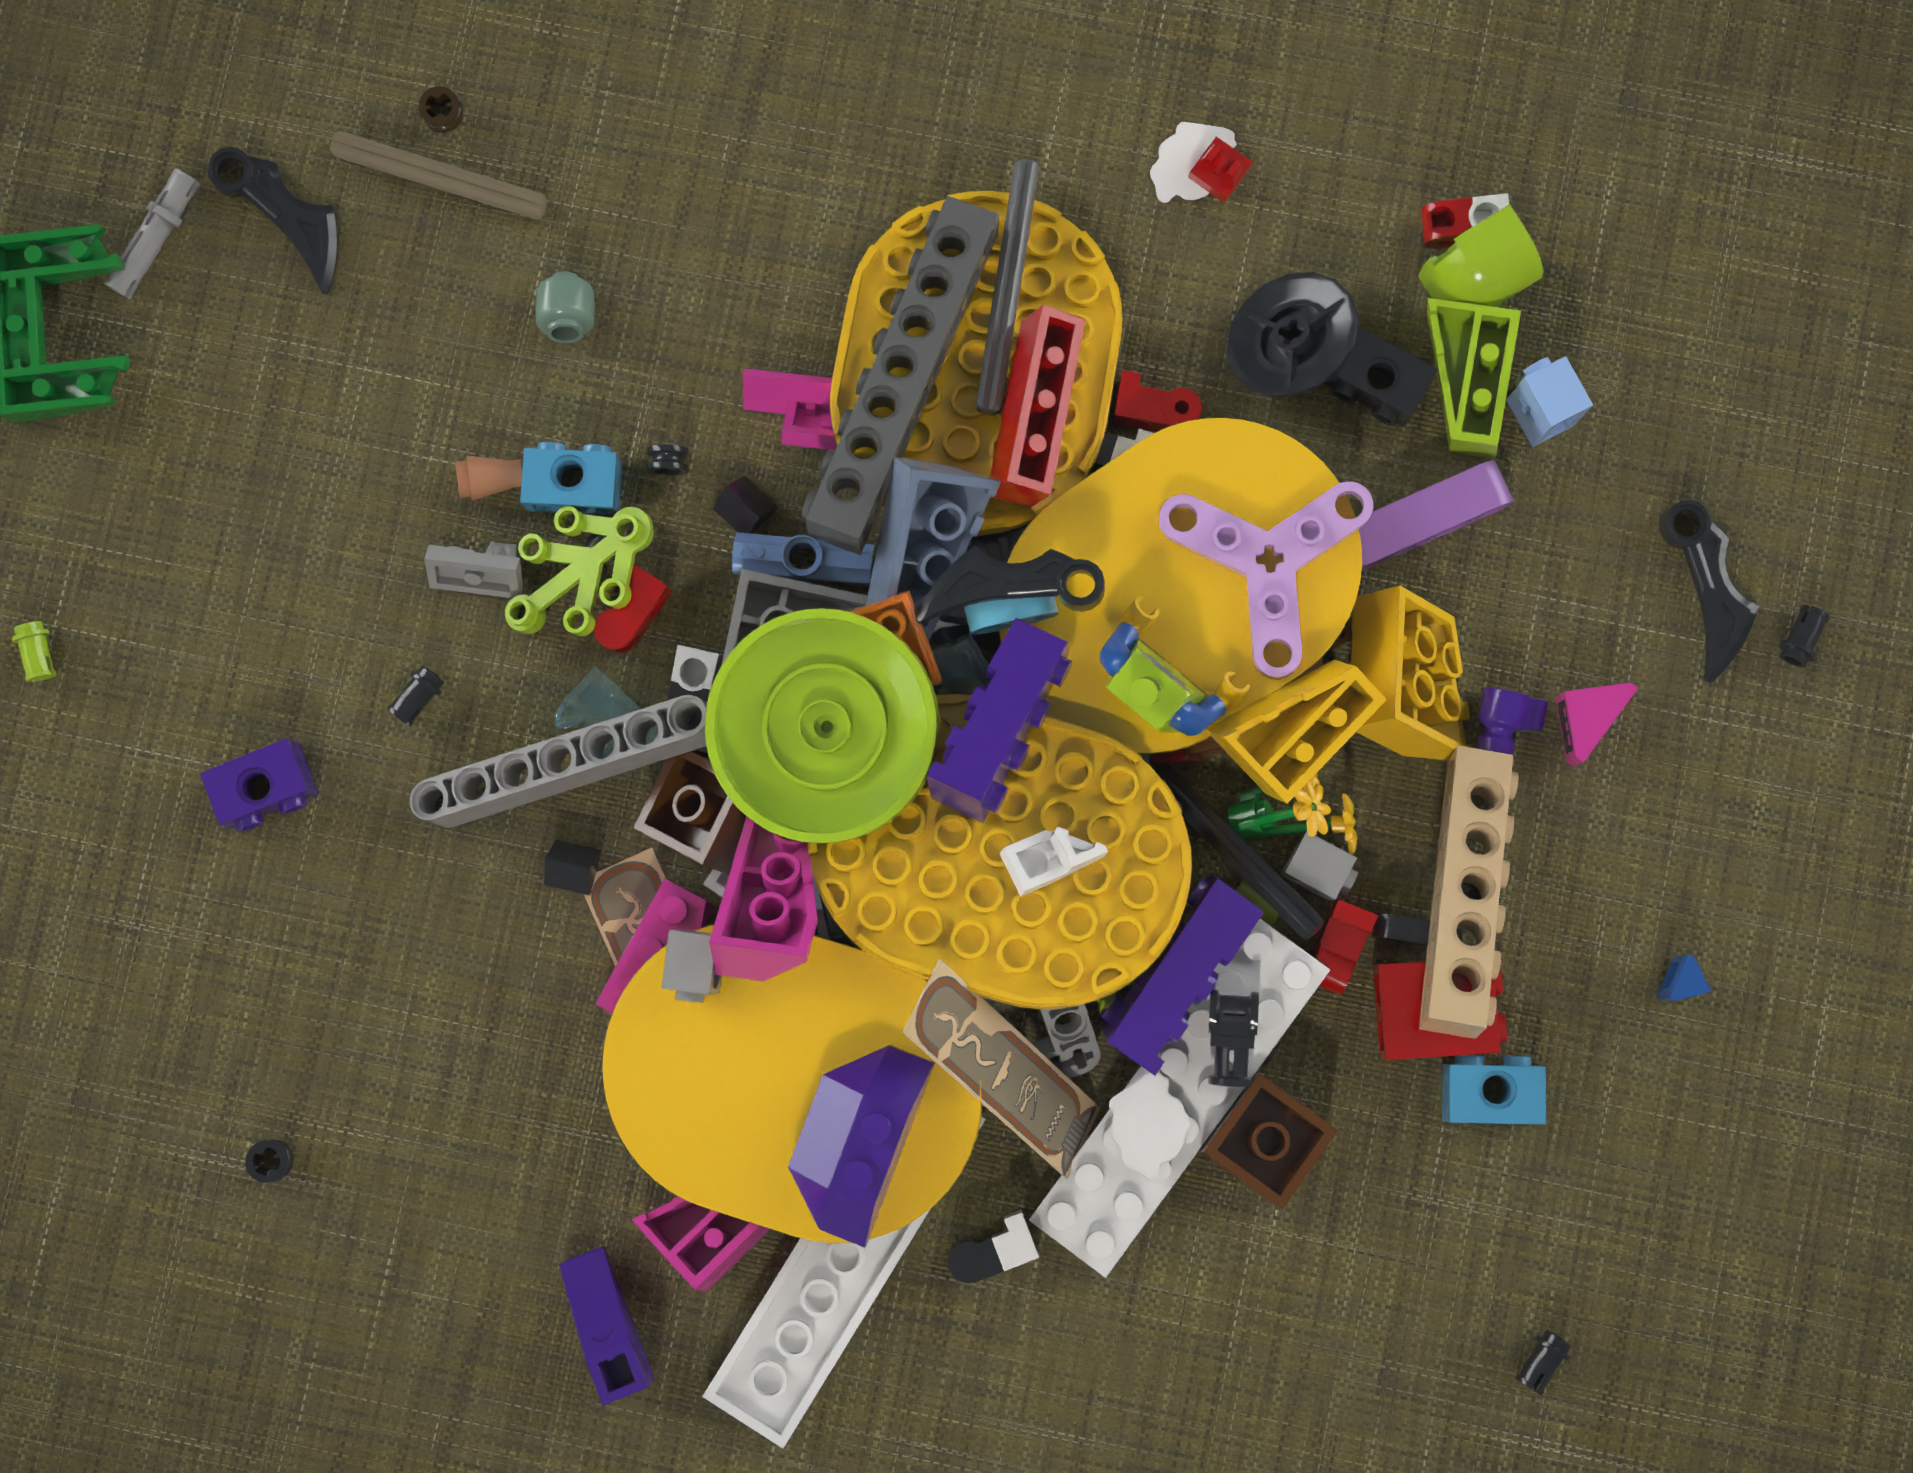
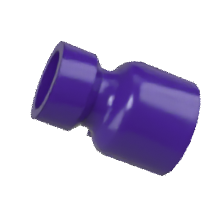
(1503, 714)

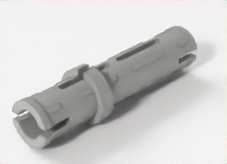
(156, 227)

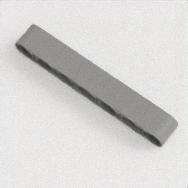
(545, 759)

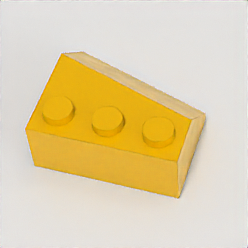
(1413, 661)

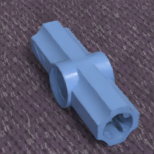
(774, 556)

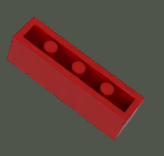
(1036, 405)

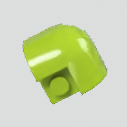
(1485, 263)

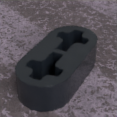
(1404, 929)

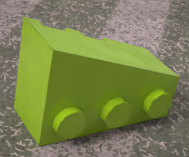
(1474, 363)

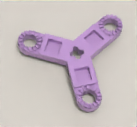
(1238, 544)

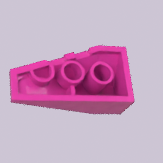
(765, 908)

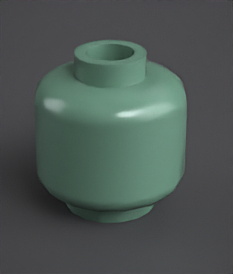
(565, 307)

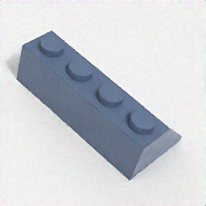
(926, 527)

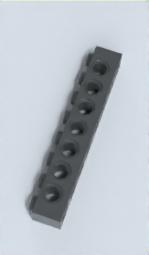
(953, 227)

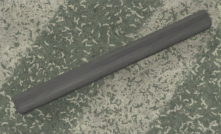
(1007, 287)

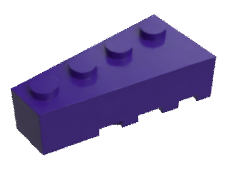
(999, 721)

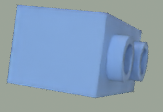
(1548, 399)

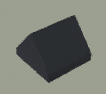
(744, 506)
(571, 867)

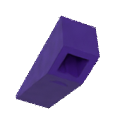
(605, 1327)

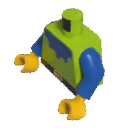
(1155, 686)

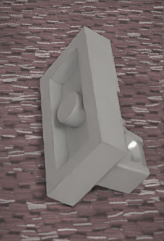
(487, 573)

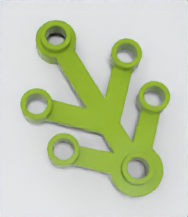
(584, 568)

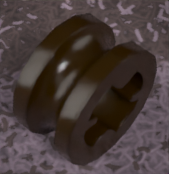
(440, 96)

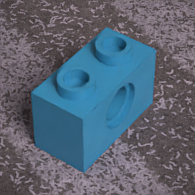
(594, 495)
(1522, 1097)

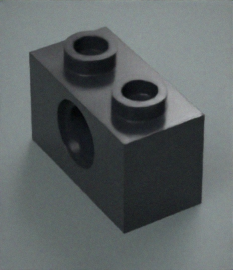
(1406, 376)

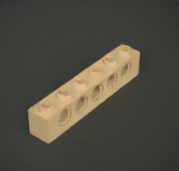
(1443, 1005)

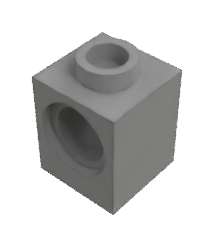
(1320, 867)
(690, 966)

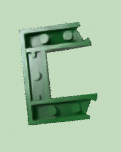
(27, 384)

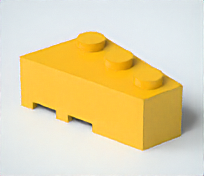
(1298, 727)

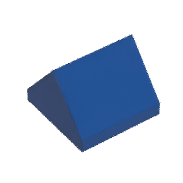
(1683, 980)

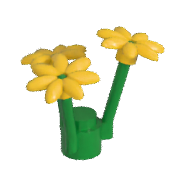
(1257, 818)

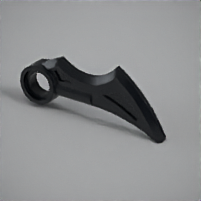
(306, 225)
(981, 579)
(1724, 610)

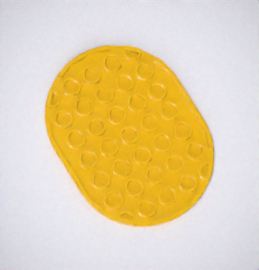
(1059, 271)
(1200, 603)
(941, 891)
(724, 1085)

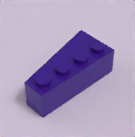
(1158, 1000)

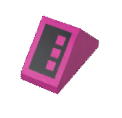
(1588, 715)

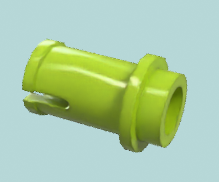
(34, 651)

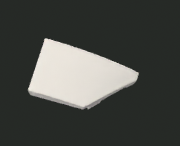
(1048, 858)

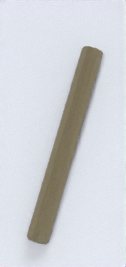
(438, 175)

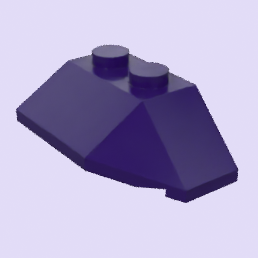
(857, 1139)

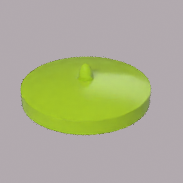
(822, 725)

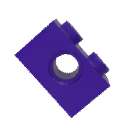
(232, 784)

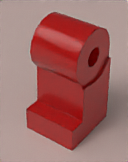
(1152, 408)
(622, 628)
(1342, 943)

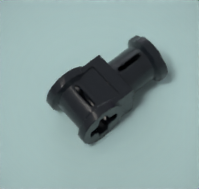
(1232, 1033)

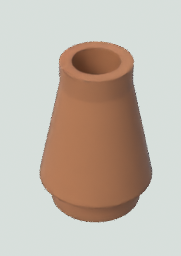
(487, 476)

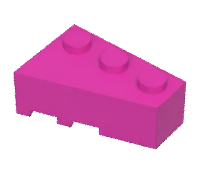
(669, 910)
(698, 1240)

